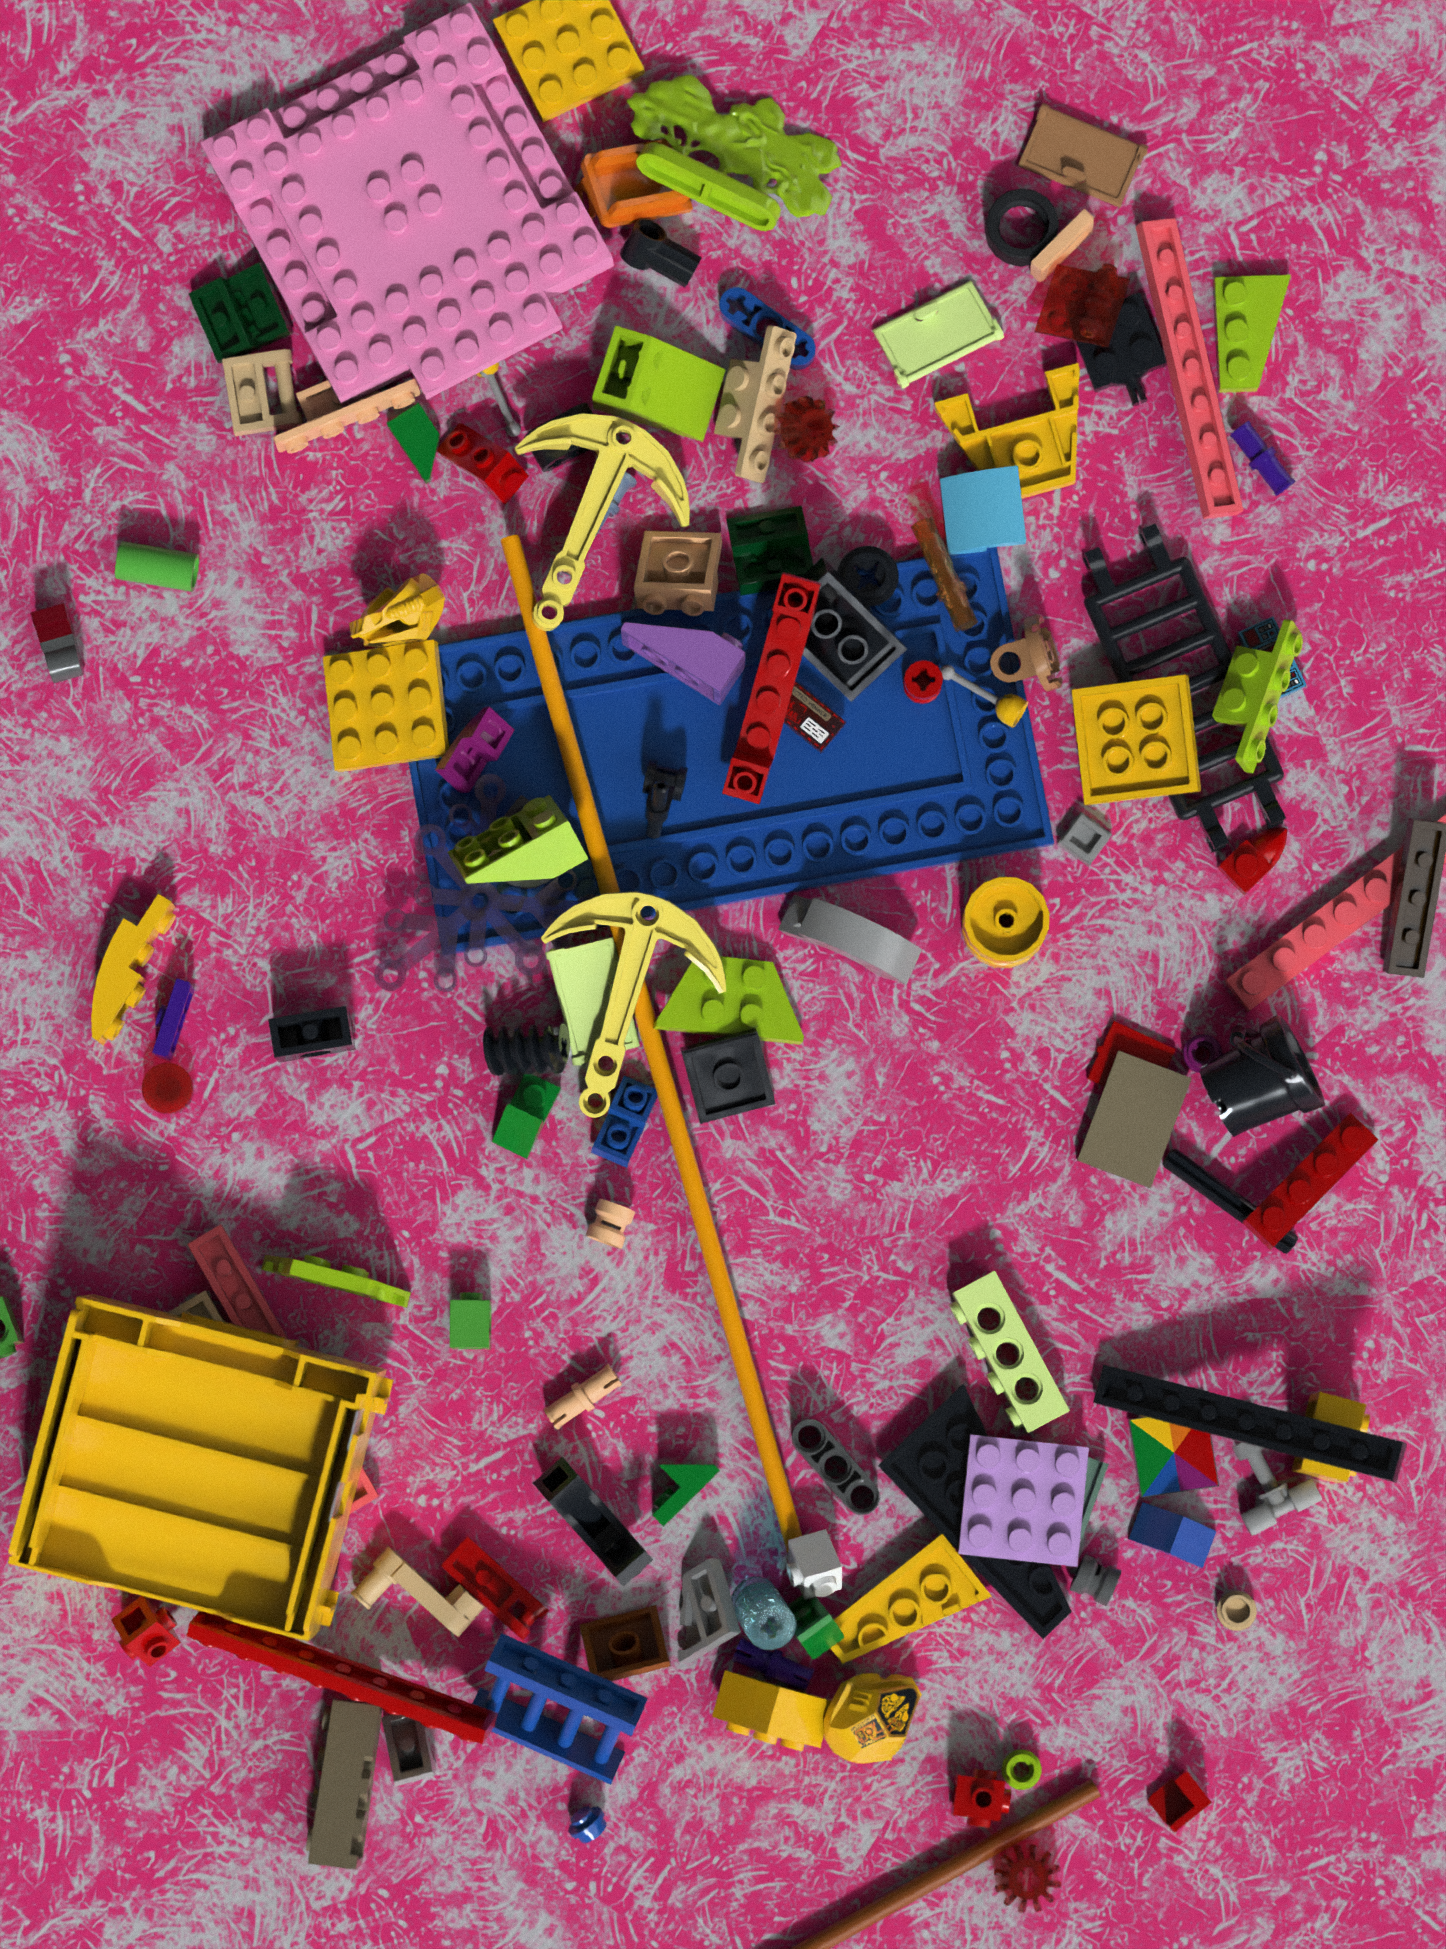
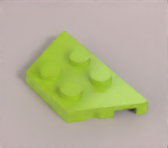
(751, 1001)
(349, 1279)

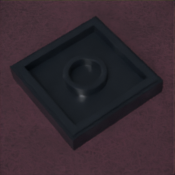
(728, 1075)

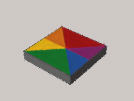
(1171, 1457)

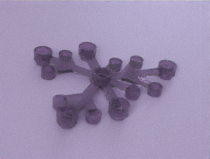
(445, 929)

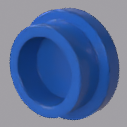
(587, 1824)

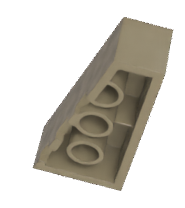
(345, 1784)

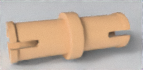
(582, 1396)

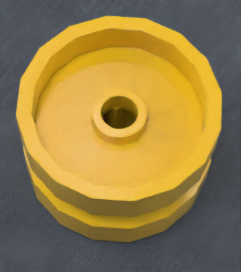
(1009, 899)

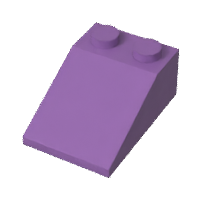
(692, 656)

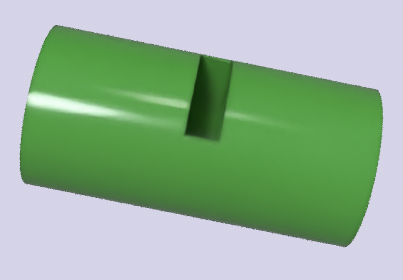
(157, 566)

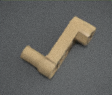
(453, 1611)

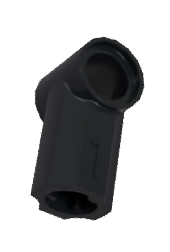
(650, 248)

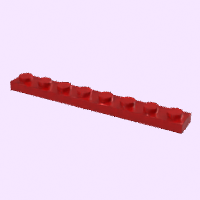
(345, 1676)

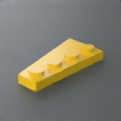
(913, 1596)

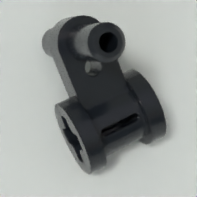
(663, 786)

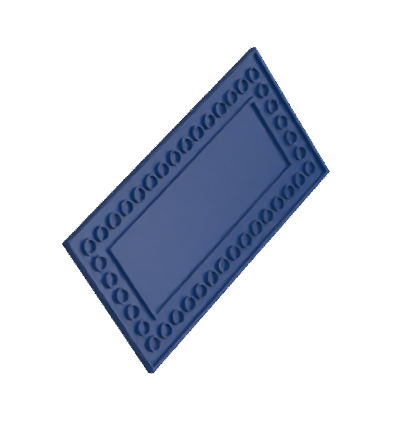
(885, 798)

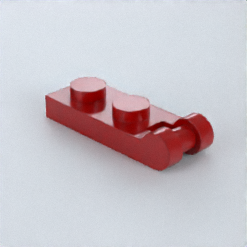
(493, 1586)

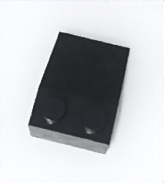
(846, 634)

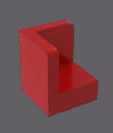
(1178, 1800)

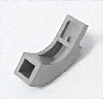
(852, 937)

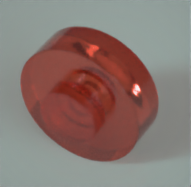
(167, 1088)

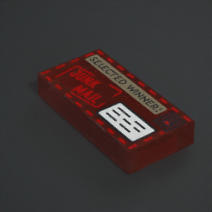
(812, 719)

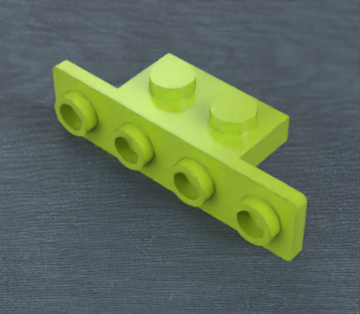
(1253, 692)

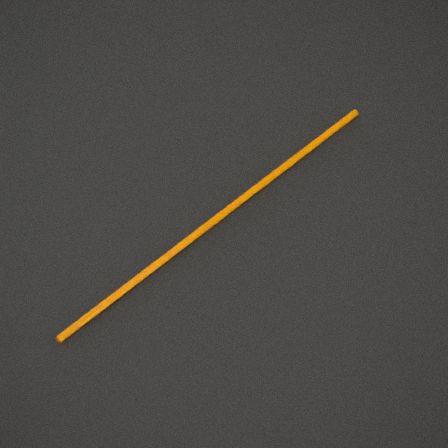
(655, 1054)

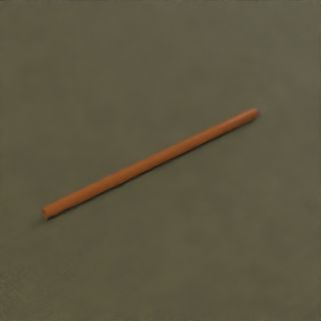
(952, 1868)

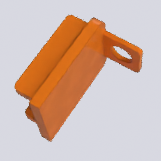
(622, 192)

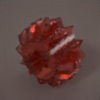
(806, 429)
(1017, 1886)

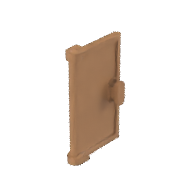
(1082, 153)

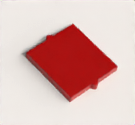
(1132, 1043)

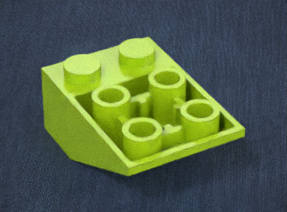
(657, 384)
(520, 847)

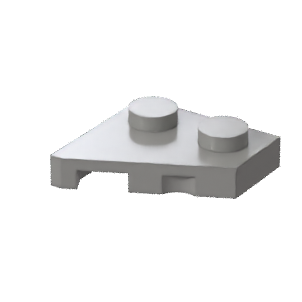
(706, 1610)

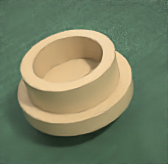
(1236, 1610)

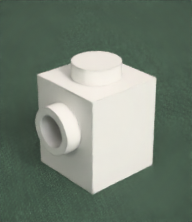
(814, 1565)

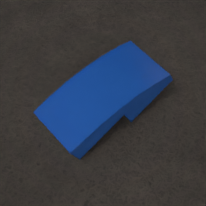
(625, 1121)

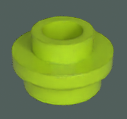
(1033, 1774)

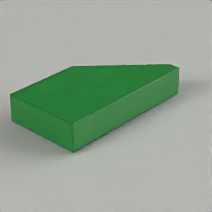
(417, 439)

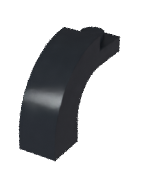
(593, 1521)

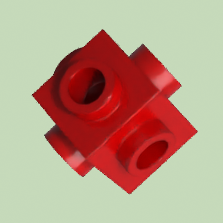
(146, 1631)
(965, 1792)

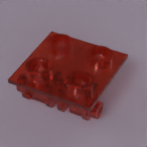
(1083, 304)

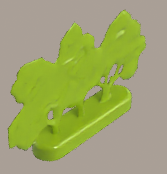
(746, 143)

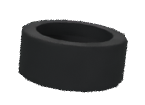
(1012, 199)

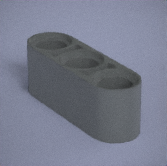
(854, 1474)

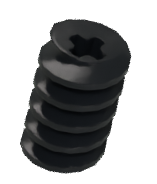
(526, 1052)

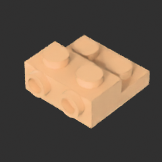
(678, 572)

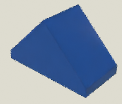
(1172, 1534)

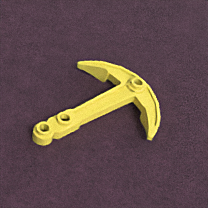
(612, 461)
(640, 938)

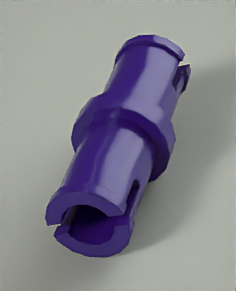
(1262, 458)
(773, 1665)

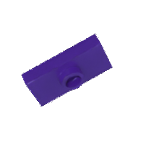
(172, 1018)

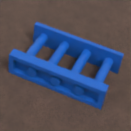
(566, 1685)

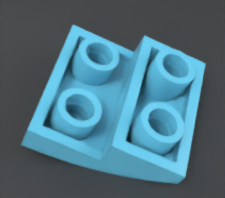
(982, 510)

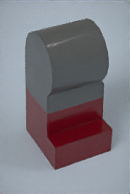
(58, 642)

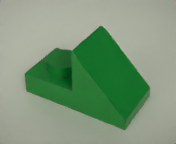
(526, 1115)
(691, 1481)
(814, 1626)

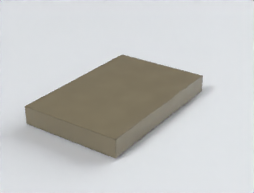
(1134, 1119)

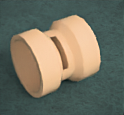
(613, 1215)

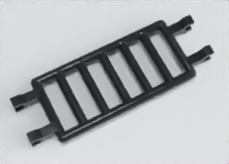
(1196, 599)

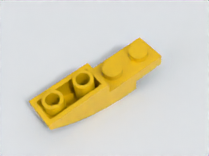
(117, 981)

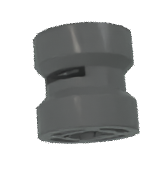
(1095, 1580)

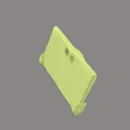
(940, 338)
(583, 990)

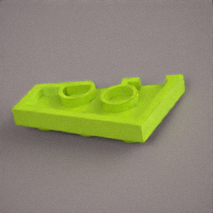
(1245, 326)

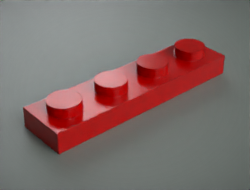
(1310, 1181)

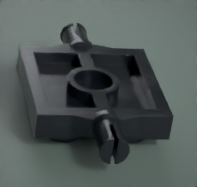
(1130, 354)

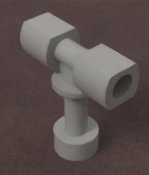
(1277, 1498)

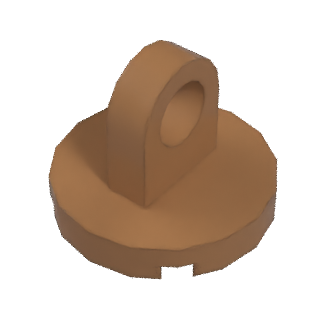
(1036, 655)

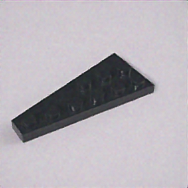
(932, 1475)

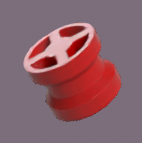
(922, 690)

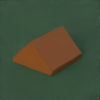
(625, 1644)

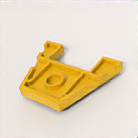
(1039, 444)

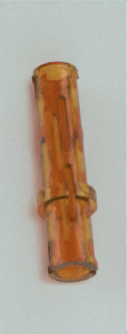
(950, 588)

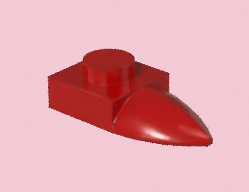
(1254, 858)

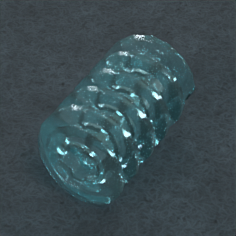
(763, 1613)

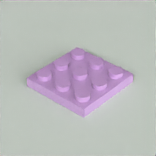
(1023, 1500)

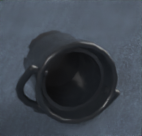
(1261, 1077)

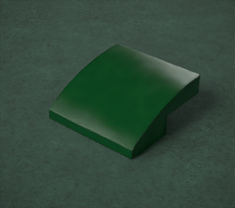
(240, 313)
(768, 546)

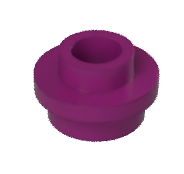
(1198, 1041)

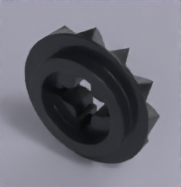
(864, 559)

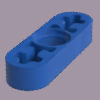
(750, 303)

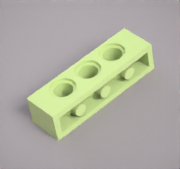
(991, 1294)

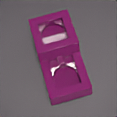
(474, 747)

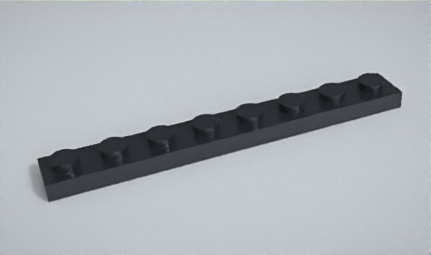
(1250, 1423)

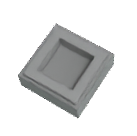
(1084, 839)

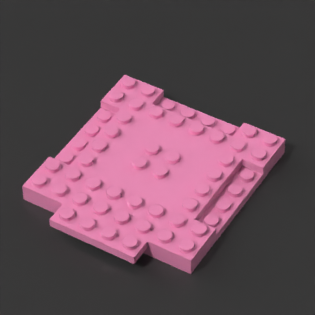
(411, 213)

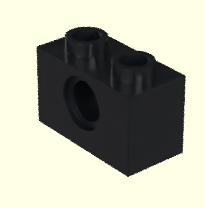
(312, 1034)

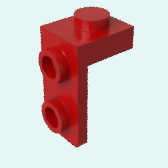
(485, 461)

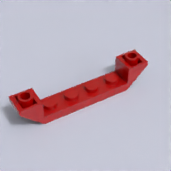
(772, 688)

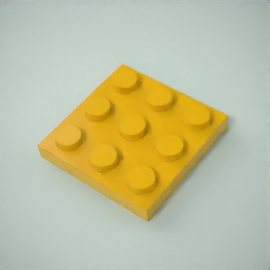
(567, 52)
(386, 705)
(1136, 740)

